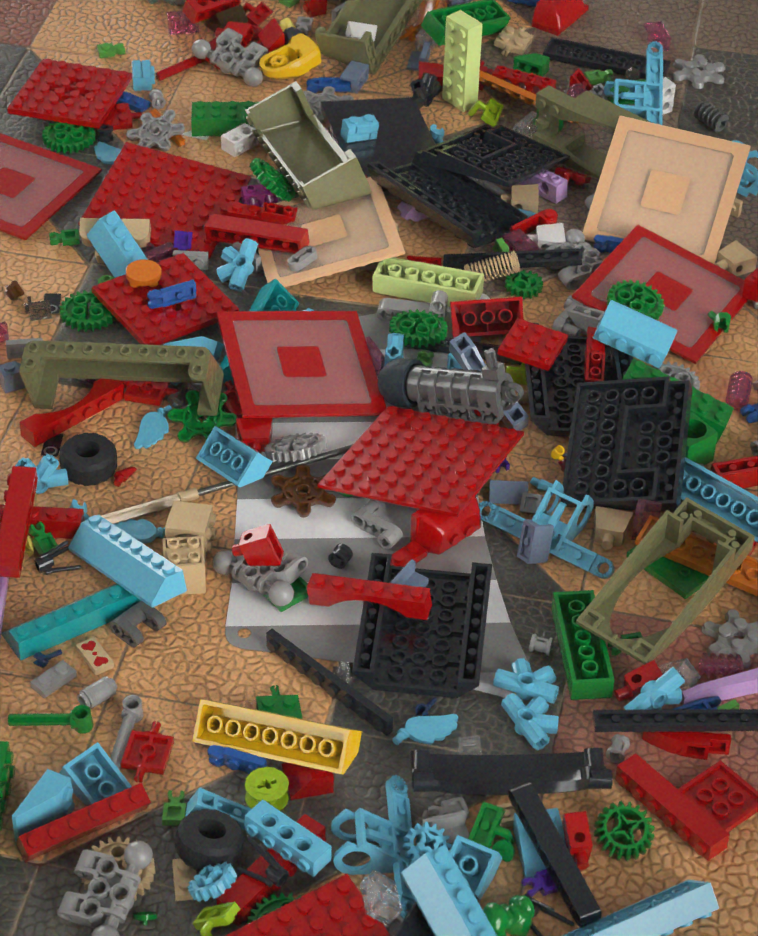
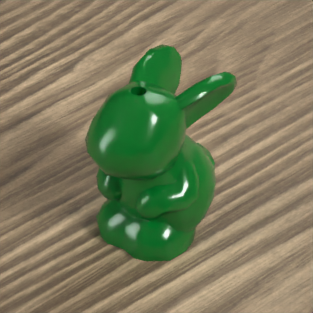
(511, 918)

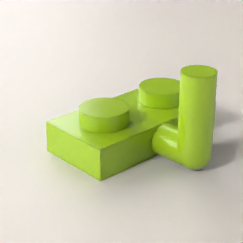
(491, 111)
(214, 917)

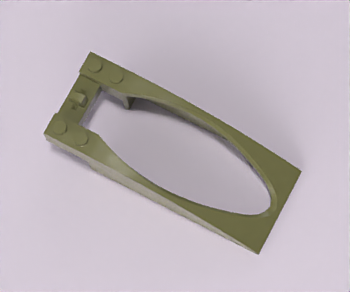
(585, 109)
(664, 537)

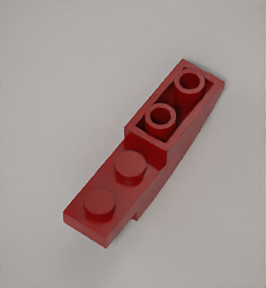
(268, 213)
(594, 358)
(690, 744)

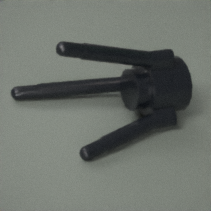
(45, 561)
(275, 872)
(547, 909)

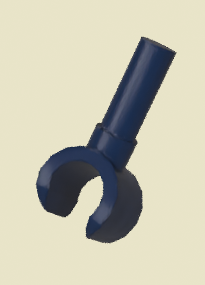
(42, 660)
(425, 707)

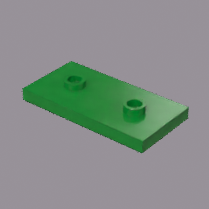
(676, 576)

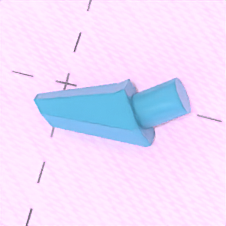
(542, 485)

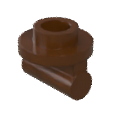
(14, 290)

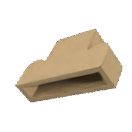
(138, 228)

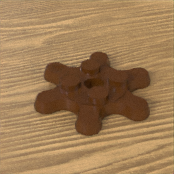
(300, 482)

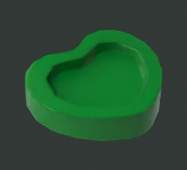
(505, 849)
(145, 916)

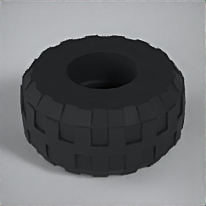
(88, 458)
(209, 839)

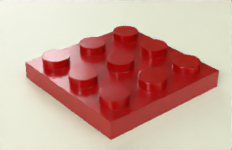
(532, 344)
(722, 795)

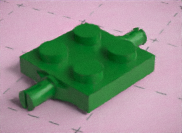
(279, 704)

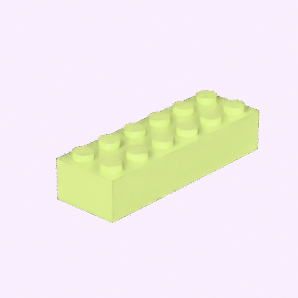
(462, 60)
(420, 280)

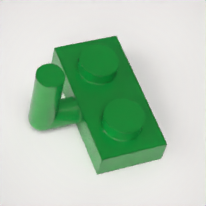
(488, 826)

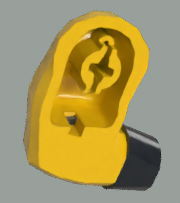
(293, 59)

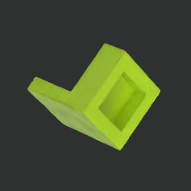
(517, 374)

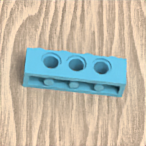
(287, 838)

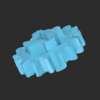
(427, 840)
(212, 881)

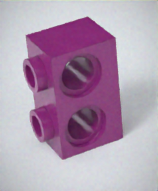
(257, 195)

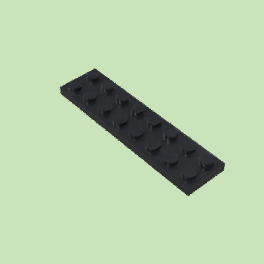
(597, 57)

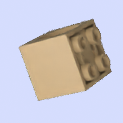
(192, 520)
(189, 556)

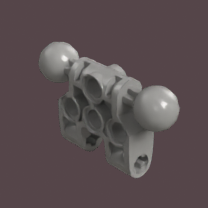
(232, 56)
(575, 276)
(264, 579)
(117, 882)

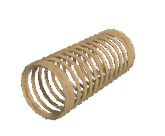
(513, 260)

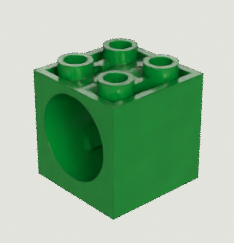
(700, 441)

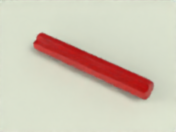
(179, 67)

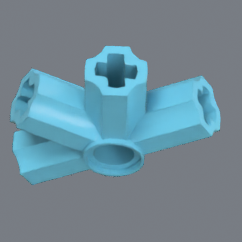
(238, 264)
(395, 347)
(46, 472)
(528, 683)
(659, 692)
(531, 719)

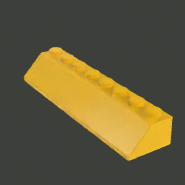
(276, 736)

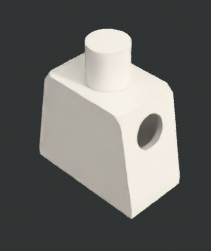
(356, 30)
(548, 235)

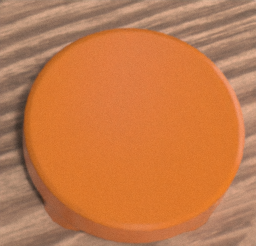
(143, 273)

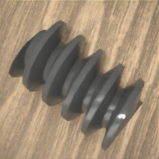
(711, 116)

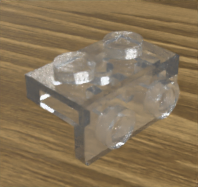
(527, 125)

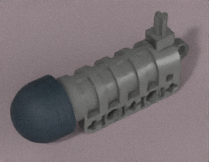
(412, 384)

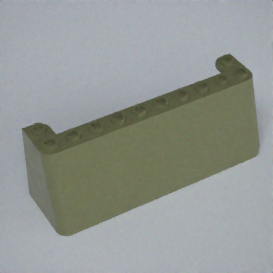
(388, 15)
(306, 150)
(49, 360)

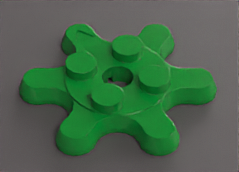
(193, 426)

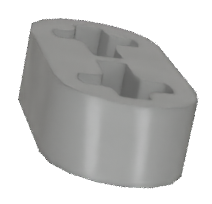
(302, 258)

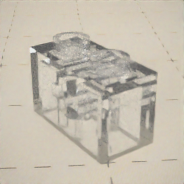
(380, 897)

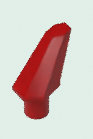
(123, 475)

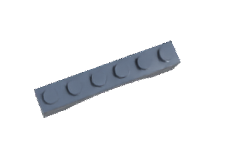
(469, 359)

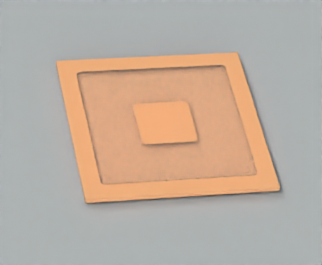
(668, 184)
(343, 236)

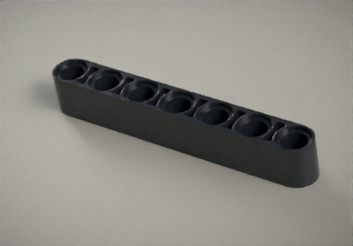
(554, 854)

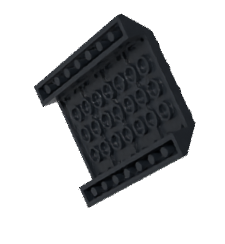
(449, 200)
(554, 391)
(425, 655)

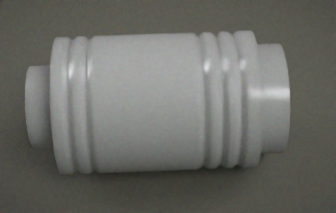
(97, 692)

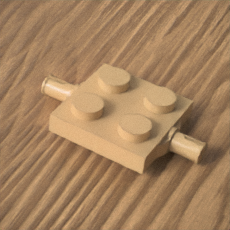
(513, 40)

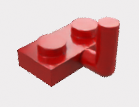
(258, 14)
(567, 174)

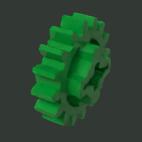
(524, 284)

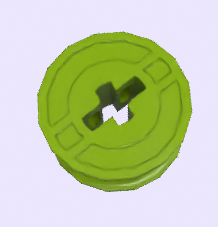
(267, 785)

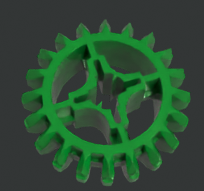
(619, 815)

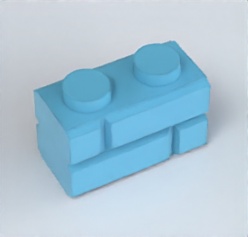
(143, 75)
(359, 128)

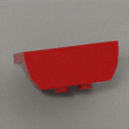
(557, 15)
(485, 316)
(440, 531)

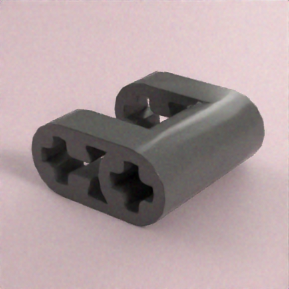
(125, 624)

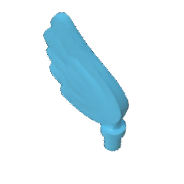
(106, 153)
(152, 428)
(141, 530)
(427, 729)

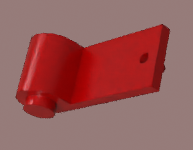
(544, 217)

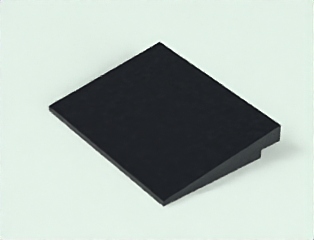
(399, 131)
(493, 155)
(628, 442)

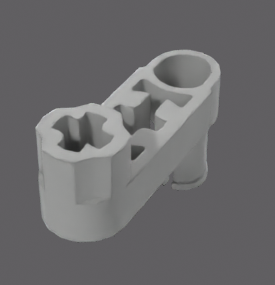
(564, 323)
(385, 531)

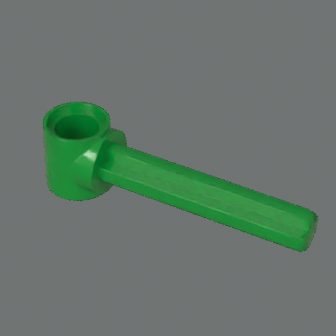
(78, 719)

